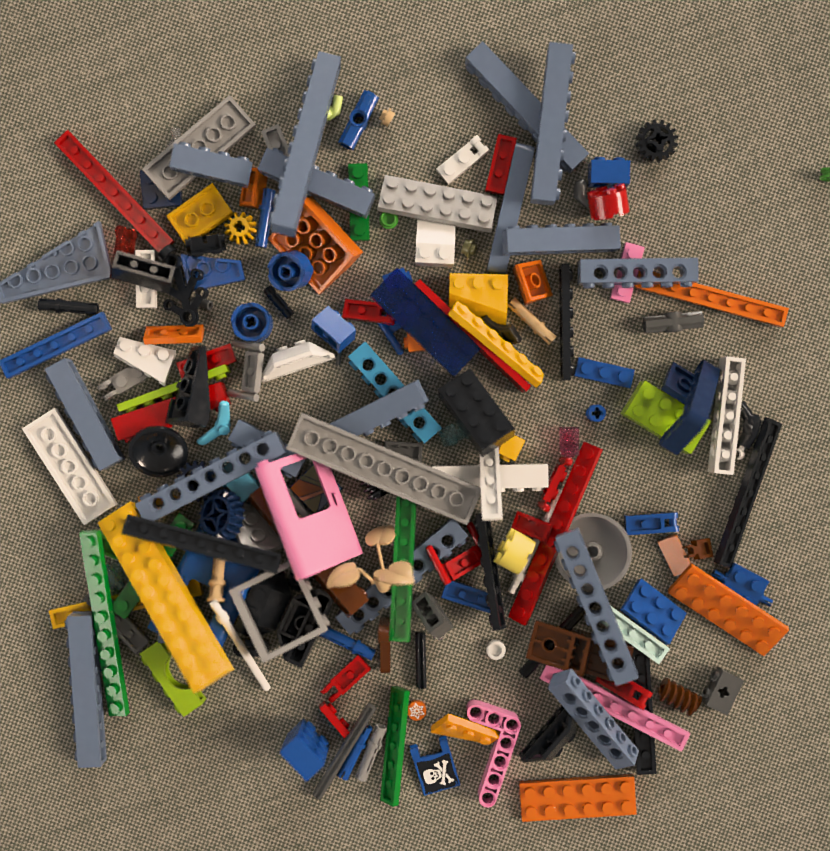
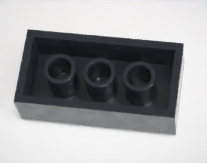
(476, 412)

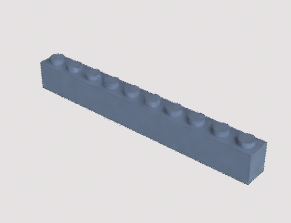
(306, 144)

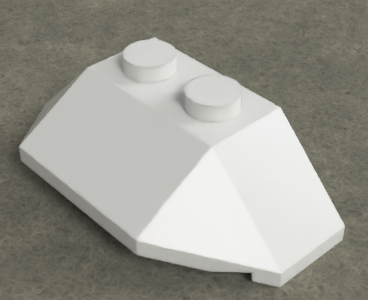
(294, 359)

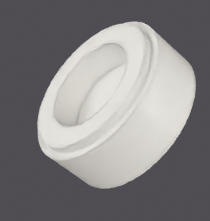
(495, 649)

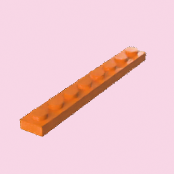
(722, 301)

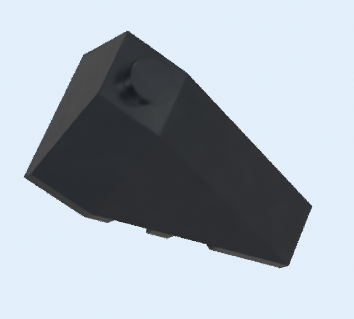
(192, 400)

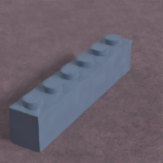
(323, 185)
(560, 239)
(383, 410)
(84, 414)

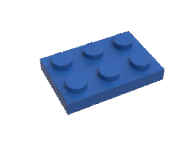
(653, 611)

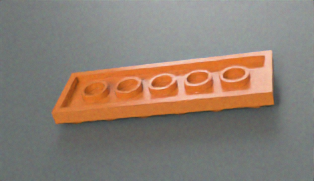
(728, 610)
(577, 797)

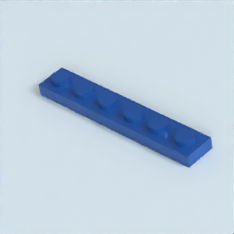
(55, 345)

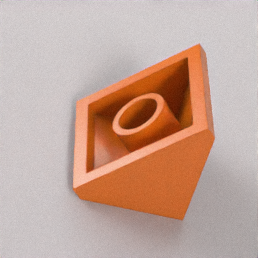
(532, 281)

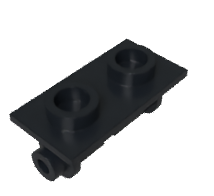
(214, 244)

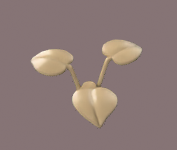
(397, 574)

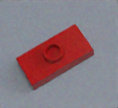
(532, 526)

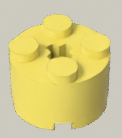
(514, 551)

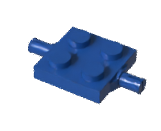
(745, 583)

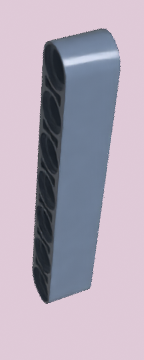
(511, 204)

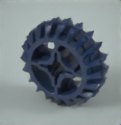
(222, 514)

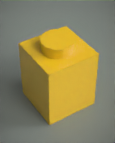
(511, 449)

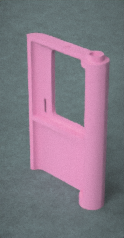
(315, 540)

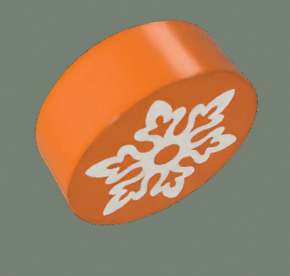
(416, 710)

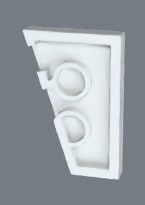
(150, 359)

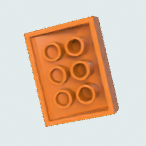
(322, 242)

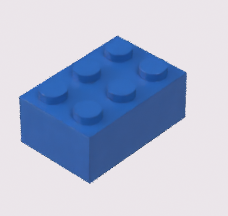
(305, 749)

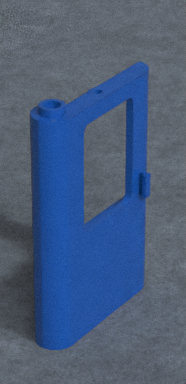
(200, 569)

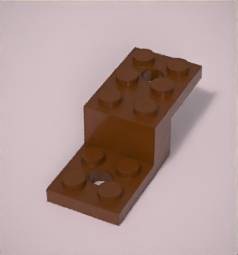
(572, 650)

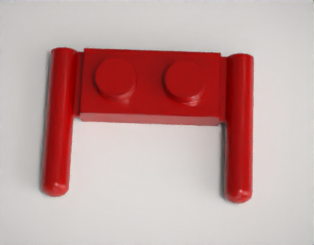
(557, 476)
(460, 563)

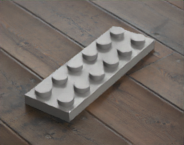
(216, 130)
(437, 203)

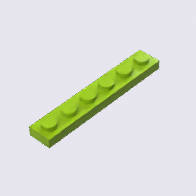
(167, 392)

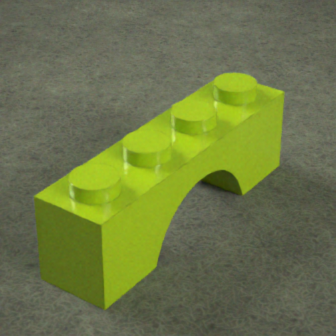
(157, 659)

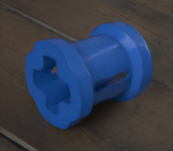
(600, 417)

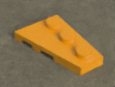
(464, 729)

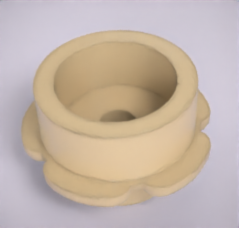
(386, 117)

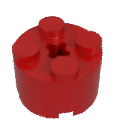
(608, 202)

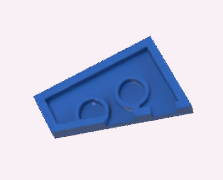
(216, 270)

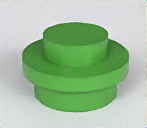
(388, 220)

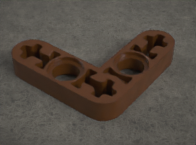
(383, 638)

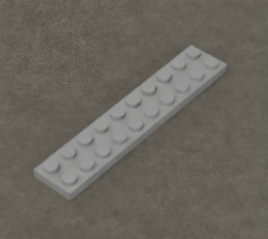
(384, 468)

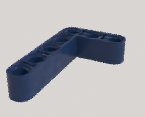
(695, 410)

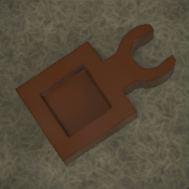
(699, 549)

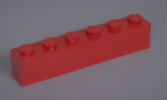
(155, 415)

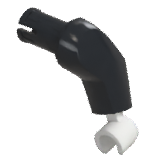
(750, 429)

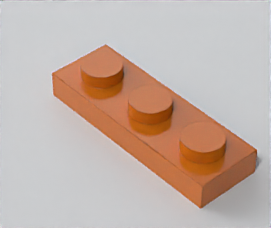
(173, 334)

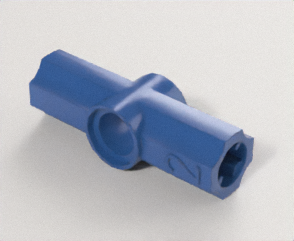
(364, 110)

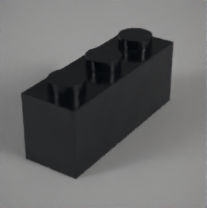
(142, 272)

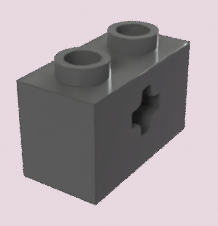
(432, 615)
(722, 700)

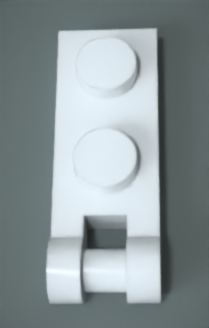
(462, 160)

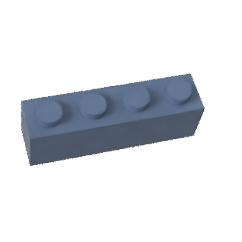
(211, 165)
(245, 432)

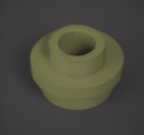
(469, 248)

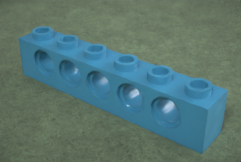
(365, 352)

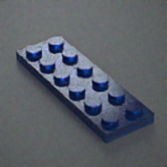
(425, 322)

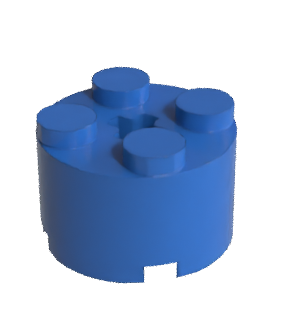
(290, 270)
(256, 313)

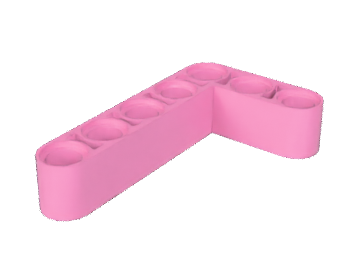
(498, 748)

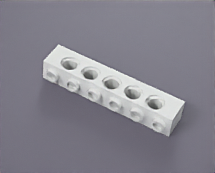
(726, 415)

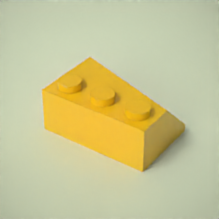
(481, 294)

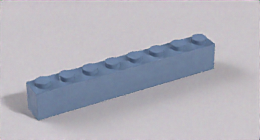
(517, 100)
(551, 123)
(86, 690)

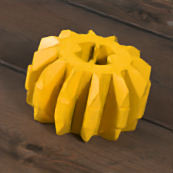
(237, 221)

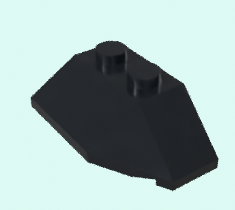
(267, 603)
(300, 621)
(550, 738)

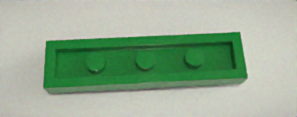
(359, 226)

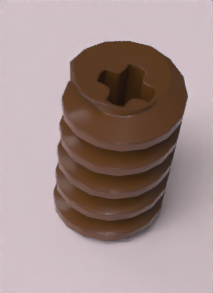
(679, 696)

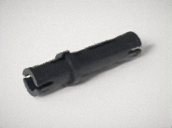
(60, 305)

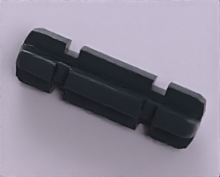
(279, 302)

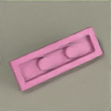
(630, 251)

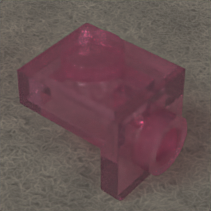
(569, 441)

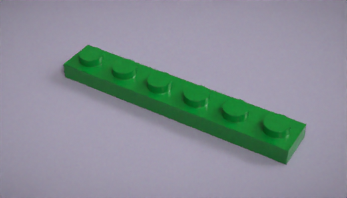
(128, 598)
(394, 746)

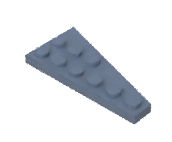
(64, 267)

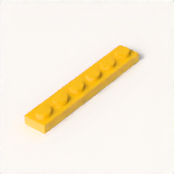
(496, 344)

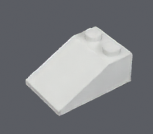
(434, 244)

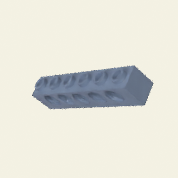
(687, 267)
(593, 719)

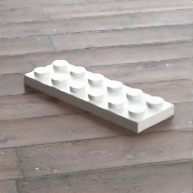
(70, 466)

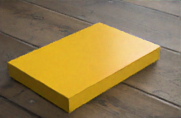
(200, 213)

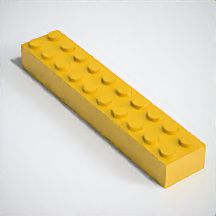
(168, 603)

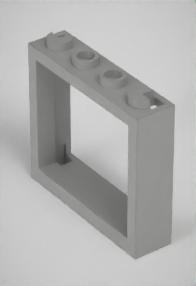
(252, 628)

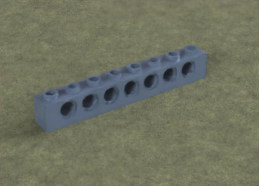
(147, 505)
(451, 528)
(619, 673)

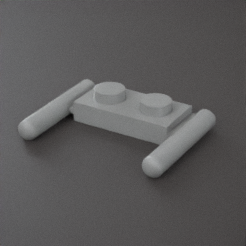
(251, 372)

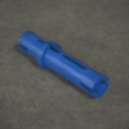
(265, 209)
(349, 643)
(351, 759)

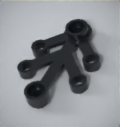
(184, 293)

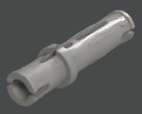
(374, 744)

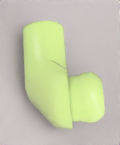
(335, 108)

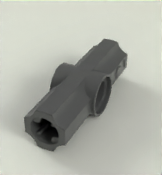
(673, 322)

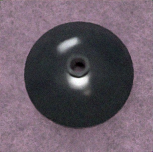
(158, 460)

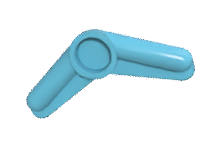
(221, 427)

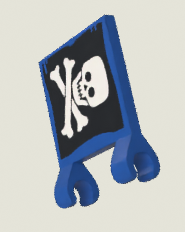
(435, 770)

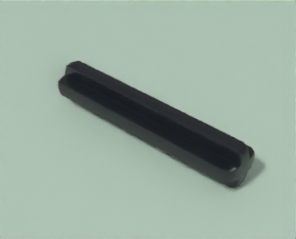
(420, 649)

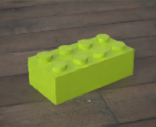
(657, 412)

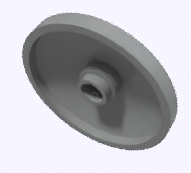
(607, 546)

